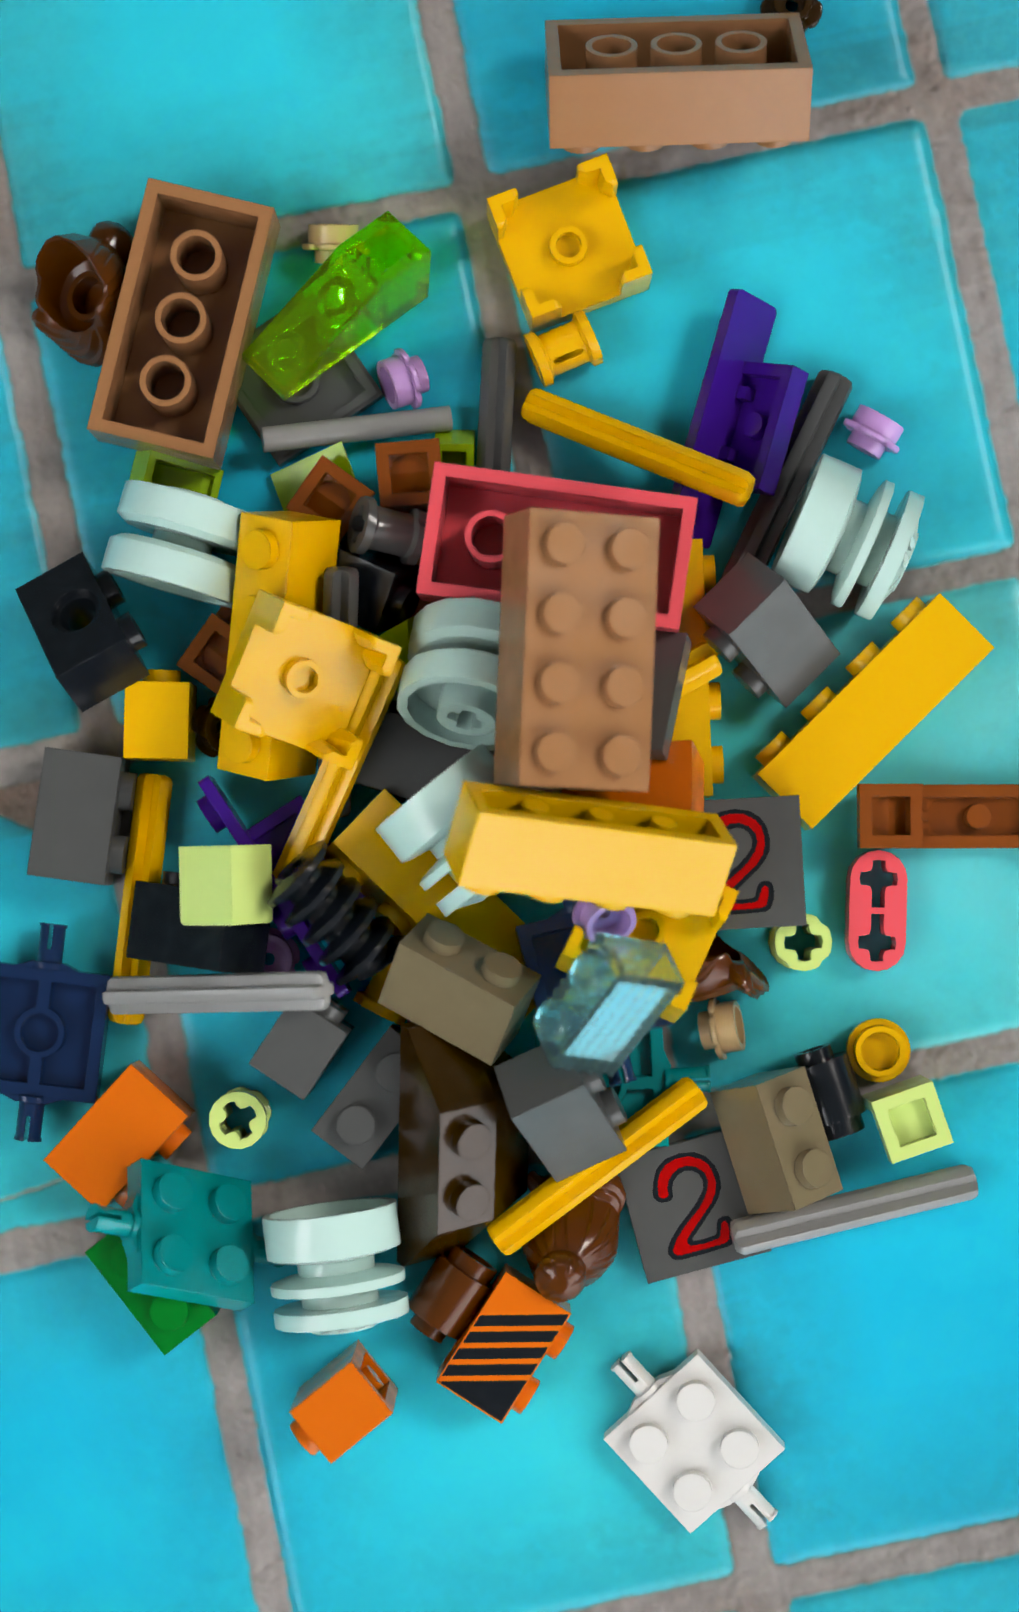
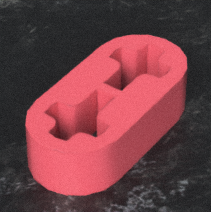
(891, 910)

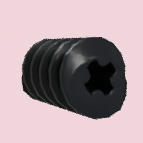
(335, 915)

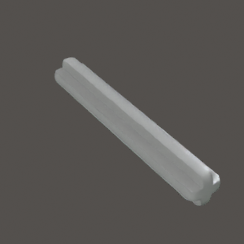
(219, 993)
(855, 1209)

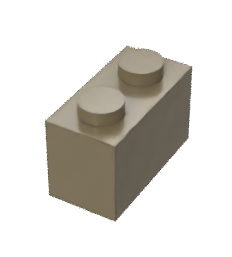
(459, 988)
(776, 1141)

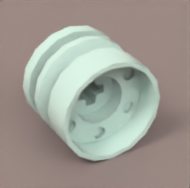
(848, 537)
(427, 819)
(336, 1265)

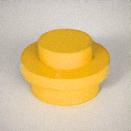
(878, 1050)

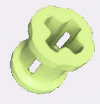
(812, 955)
(238, 1137)

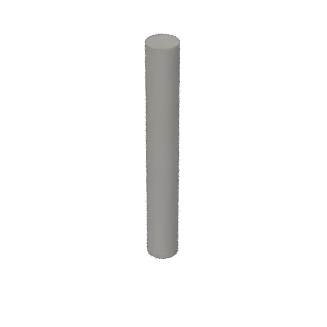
(356, 428)

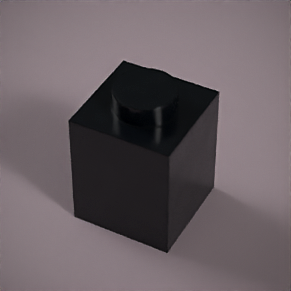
(385, 588)

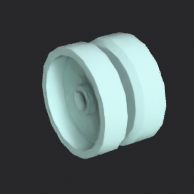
(184, 533)
(453, 672)

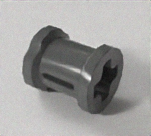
(386, 531)

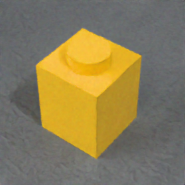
(159, 718)

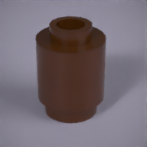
(451, 1294)

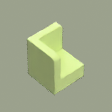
(225, 885)
(908, 1118)

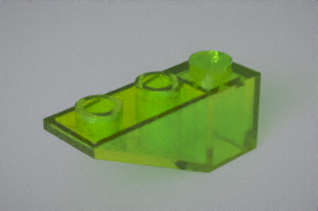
(342, 305)

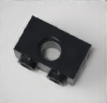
(83, 632)

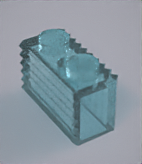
(606, 1003)

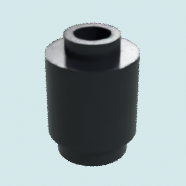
(833, 1090)

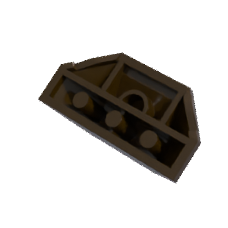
(456, 1147)

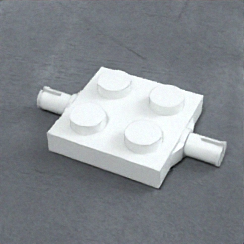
(694, 1440)

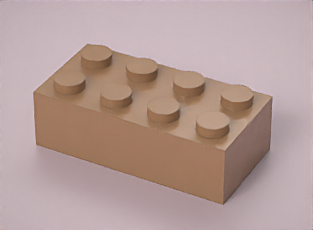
(677, 81)
(184, 323)
(576, 651)

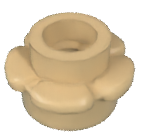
(327, 237)
(722, 1027)

